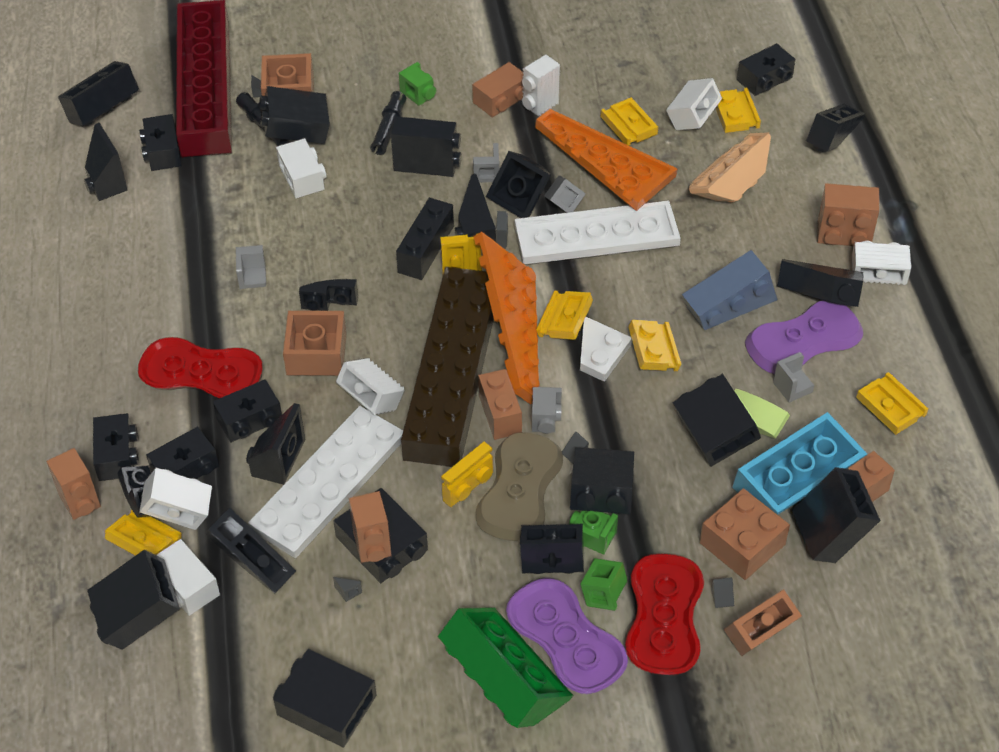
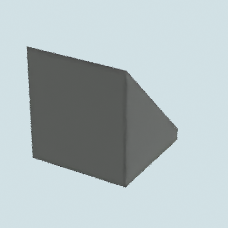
(256, 87)
(575, 441)
(347, 587)
(723, 592)

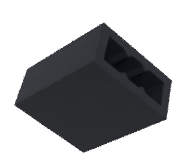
(294, 114)
(425, 146)
(716, 419)
(602, 480)
(835, 515)
(406, 537)
(132, 600)
(324, 697)

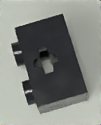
(766, 69)
(161, 142)
(247, 410)
(113, 445)
(186, 455)
(552, 548)

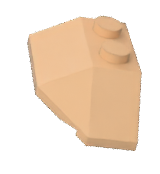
(734, 170)

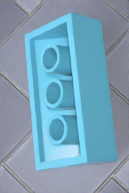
(798, 464)

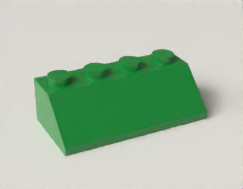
(503, 666)

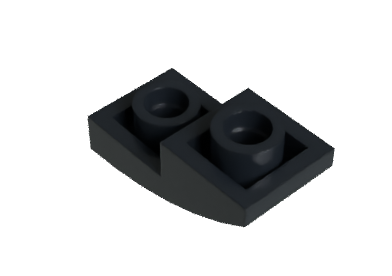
(322, 293)
(132, 484)

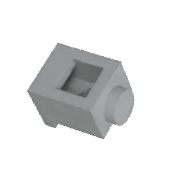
(546, 408)

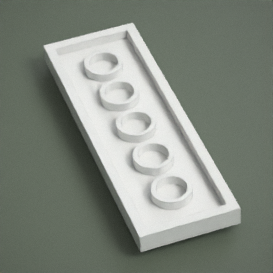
(596, 232)
(326, 482)

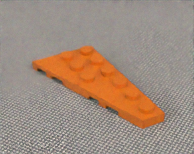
(618, 166)
(513, 304)

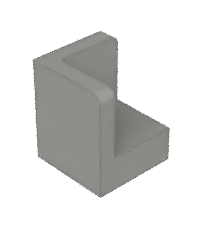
(487, 167)
(564, 194)
(250, 267)
(791, 379)

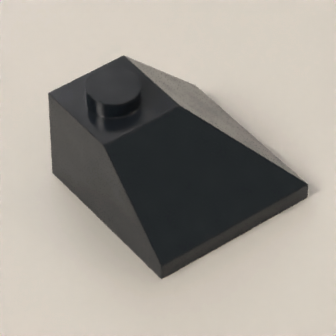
(103, 166)
(518, 184)
(278, 447)

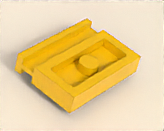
(737, 111)
(629, 121)
(460, 252)
(565, 315)
(654, 345)
(892, 403)
(467, 474)
(141, 533)

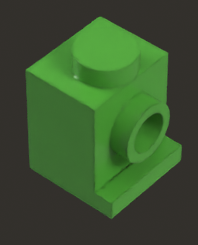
(416, 84)
(597, 528)
(604, 584)

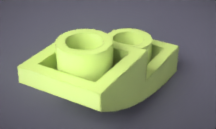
(766, 415)

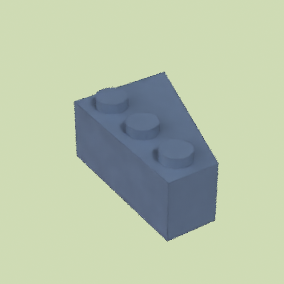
(731, 292)

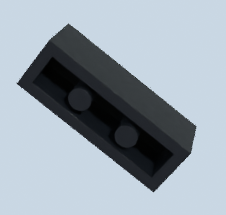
(98, 93)
(423, 238)

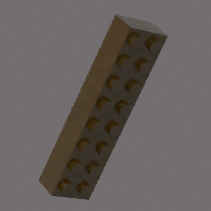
(449, 370)

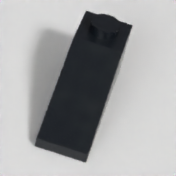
(833, 127)
(474, 212)
(822, 282)
(250, 551)

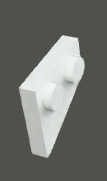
(602, 349)

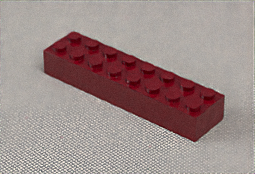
(203, 79)

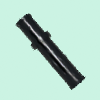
(253, 113)
(384, 131)

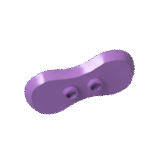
(817, 330)
(580, 652)

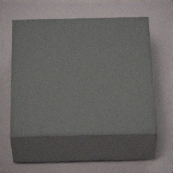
(502, 228)

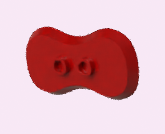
(181, 364)
(664, 630)

